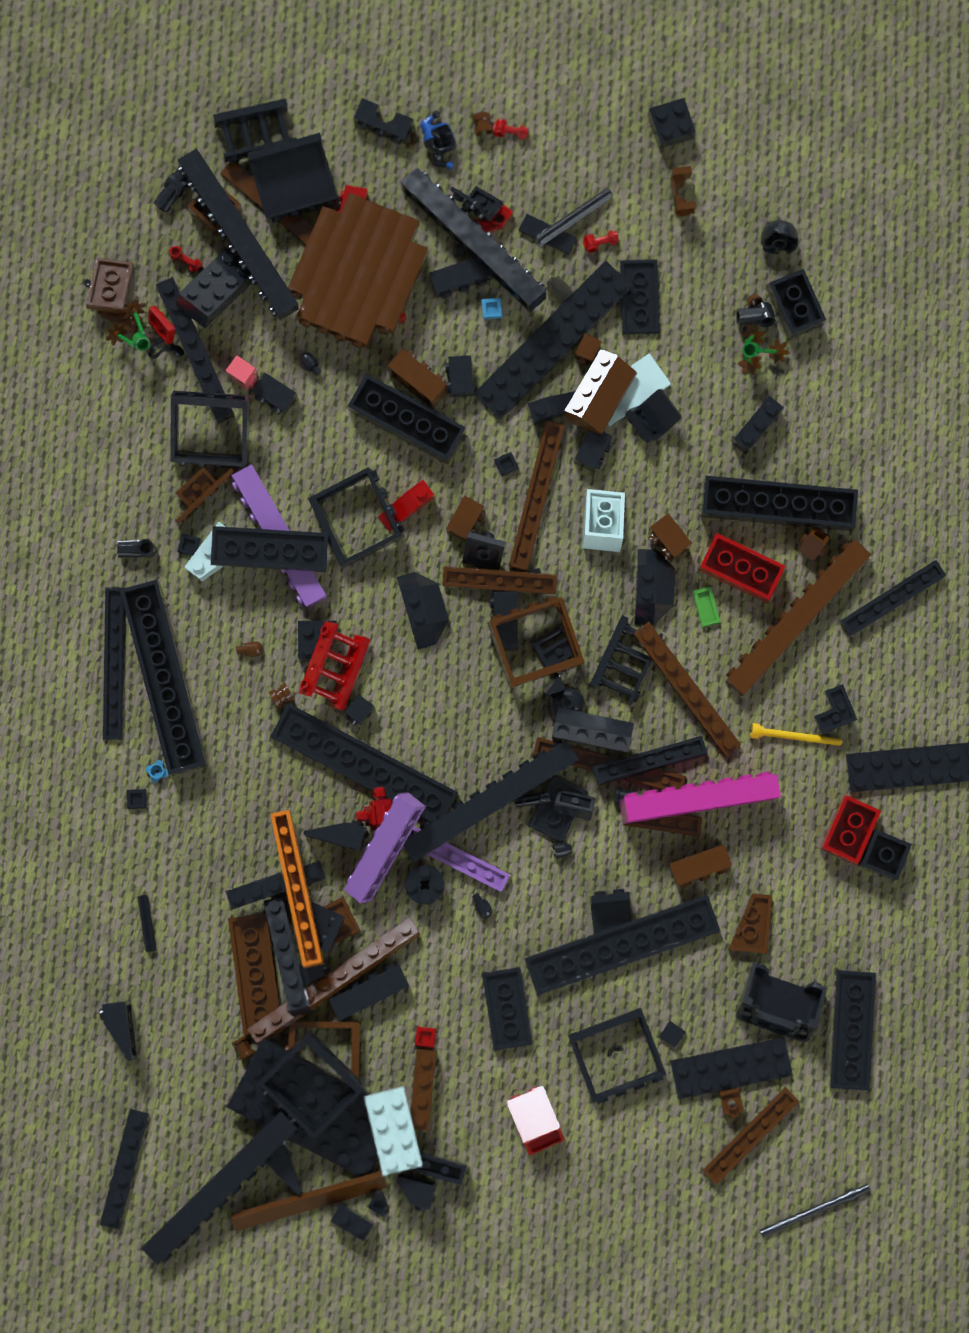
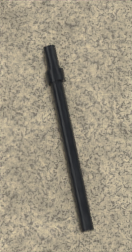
(850, 1195)

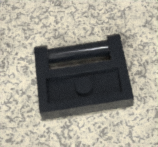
(555, 653)

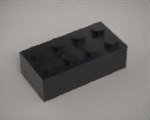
(213, 289)

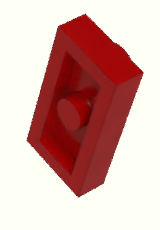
(161, 325)

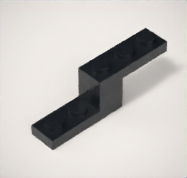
(270, 886)

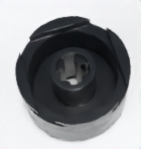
(436, 885)

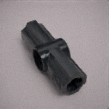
(172, 190)

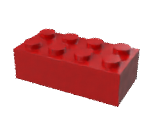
(741, 568)

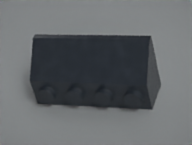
(593, 730)

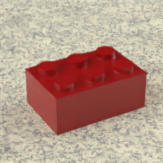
(850, 829)

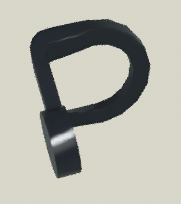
(177, 350)

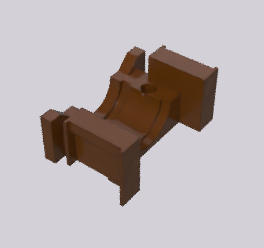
(681, 206)

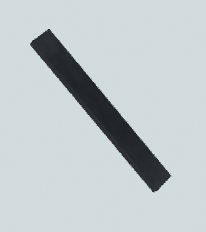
(113, 664)

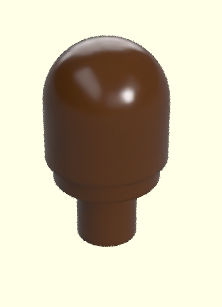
(251, 649)

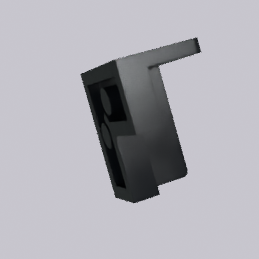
(840, 713)

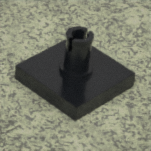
(483, 551)

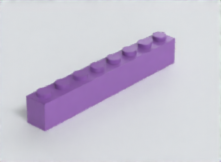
(269, 518)

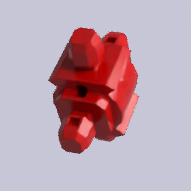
(376, 810)

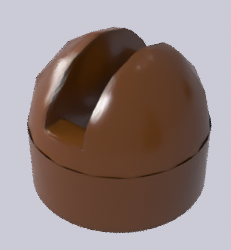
(756, 298)

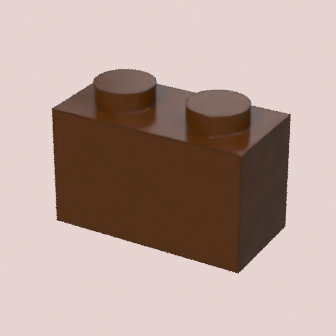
(465, 518)

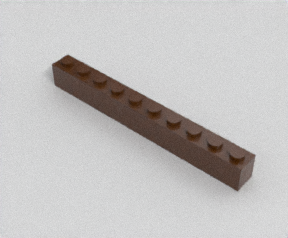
(799, 616)

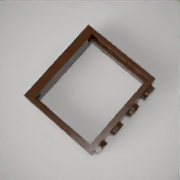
(534, 608)
(290, 1032)

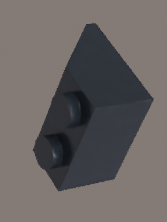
(417, 1191)

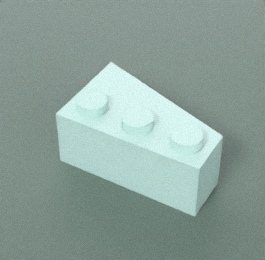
(199, 563)

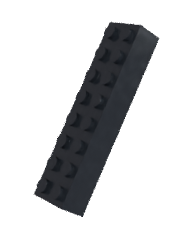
(779, 503)

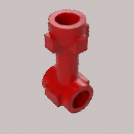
(500, 128)
(590, 242)
(176, 254)

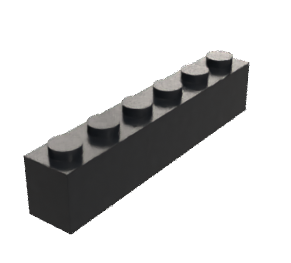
(287, 956)

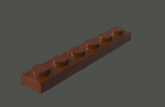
(500, 580)
(750, 1135)

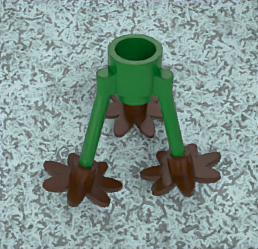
(141, 339)
(752, 349)

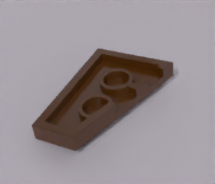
(754, 926)

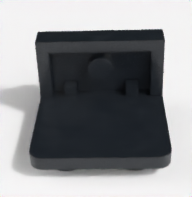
(479, 201)
(654, 416)
(609, 909)

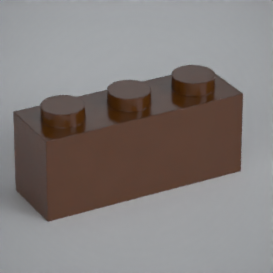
(700, 866)

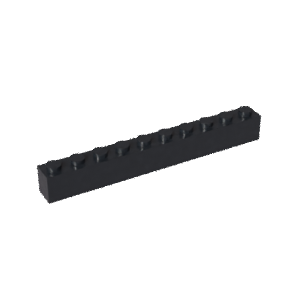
(238, 235)
(474, 240)
(491, 800)
(219, 1187)

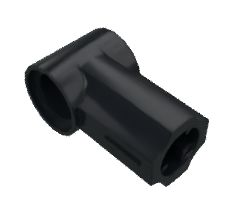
(761, 315)
(134, 549)

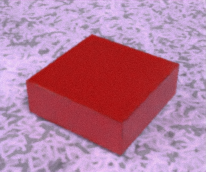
(425, 1037)

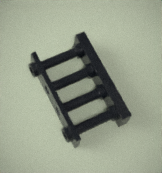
(242, 116)
(608, 662)

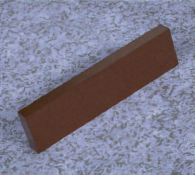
(674, 824)

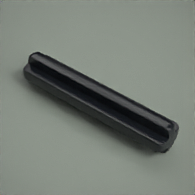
(146, 923)

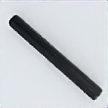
(573, 217)

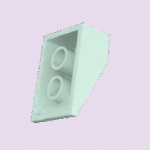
(603, 520)

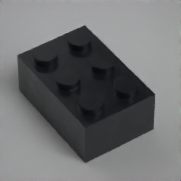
(796, 304)

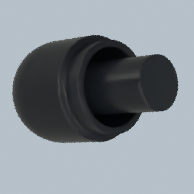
(310, 363)
(482, 906)

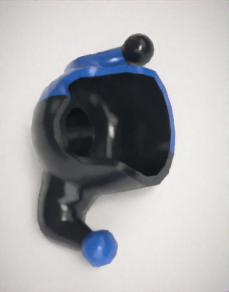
(433, 136)

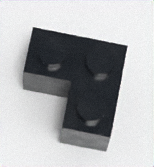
(308, 637)

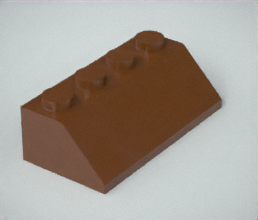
(600, 392)

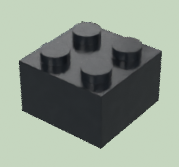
(671, 123)
(885, 855)

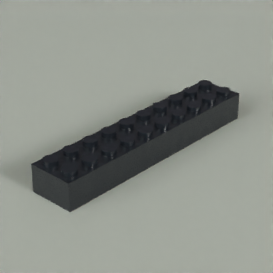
(164, 677)

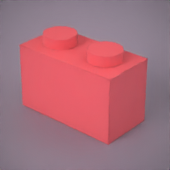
(242, 373)

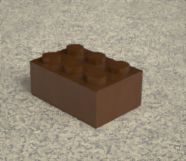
(418, 378)

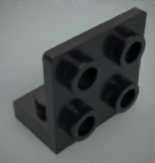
(328, 926)

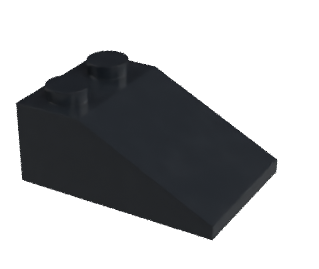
(343, 834)
(119, 1023)

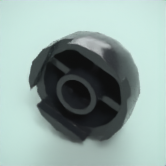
(783, 237)
(568, 699)

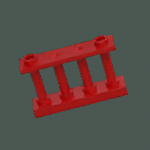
(348, 673)

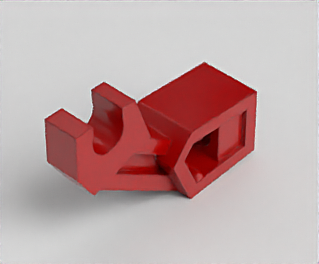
(491, 226)

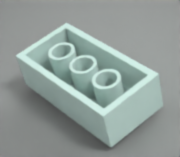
(393, 1130)

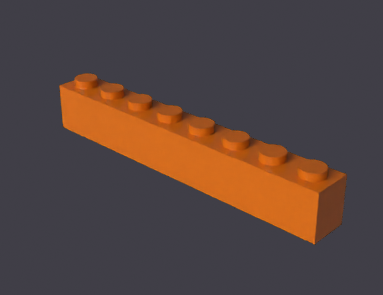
(297, 889)

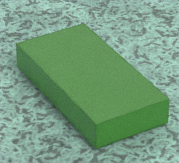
(706, 607)

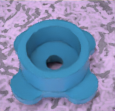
(156, 766)

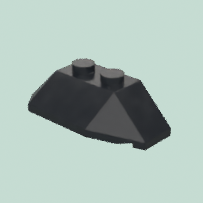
(653, 587)
(424, 608)

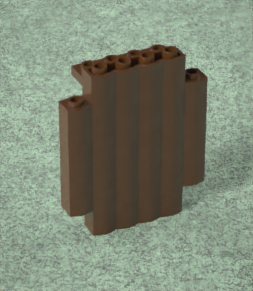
(358, 271)

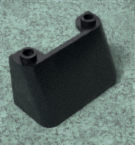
(780, 1004)

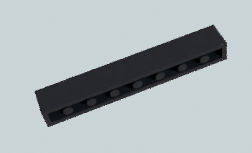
(193, 346)

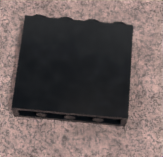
(293, 178)

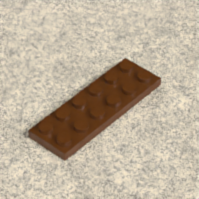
(253, 968)

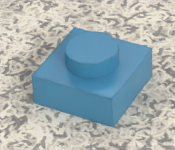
(491, 308)

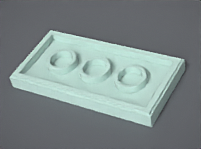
(647, 381)

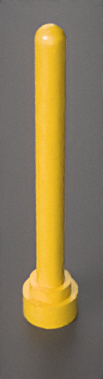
(760, 731)

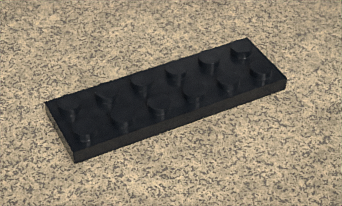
(269, 549)
(852, 1030)
(731, 1068)

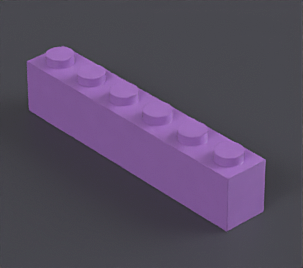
(384, 847)

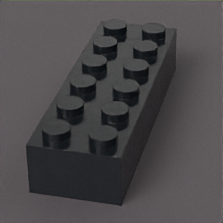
(406, 419)

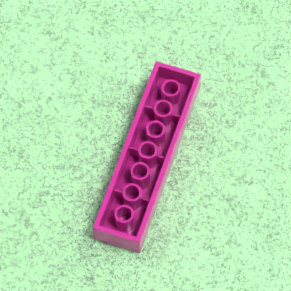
(700, 798)

